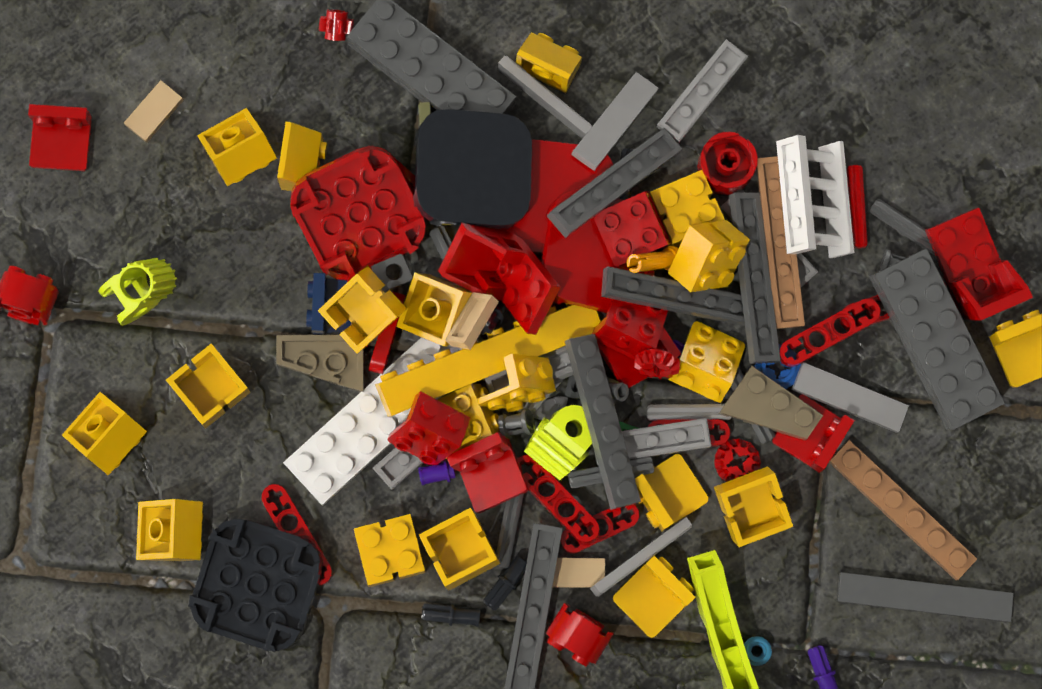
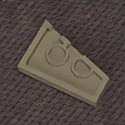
(323, 358)
(768, 404)

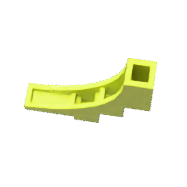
(720, 621)

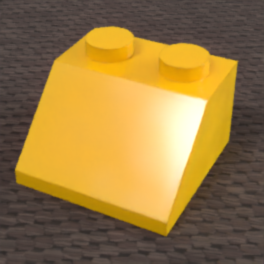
(549, 61)
(237, 147)
(299, 154)
(432, 307)
(104, 433)
(169, 530)

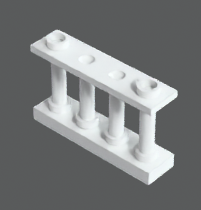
(797, 200)

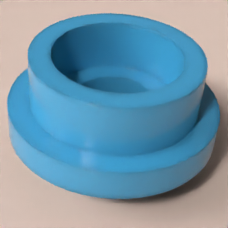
(765, 647)

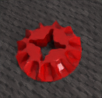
(657, 363)
(724, 457)

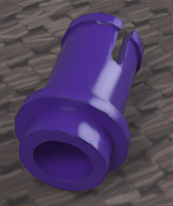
(436, 473)

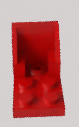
(503, 267)
(972, 268)

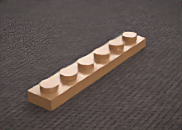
(782, 266)
(902, 510)

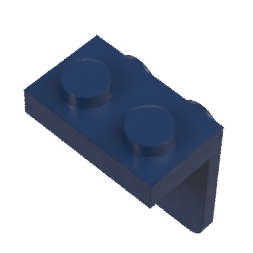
(322, 290)

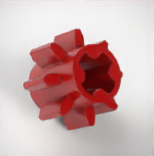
(336, 25)

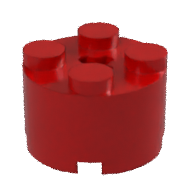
(736, 151)
(27, 296)
(579, 635)

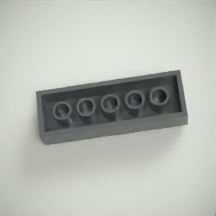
(425, 62)
(936, 340)

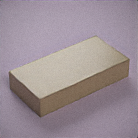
(153, 111)
(471, 320)
(578, 572)

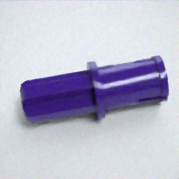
(822, 668)

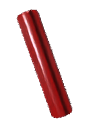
(857, 205)

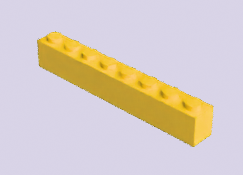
(485, 358)

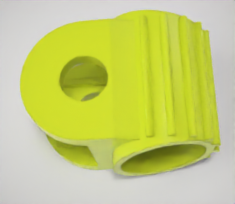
(161, 284)
(554, 447)

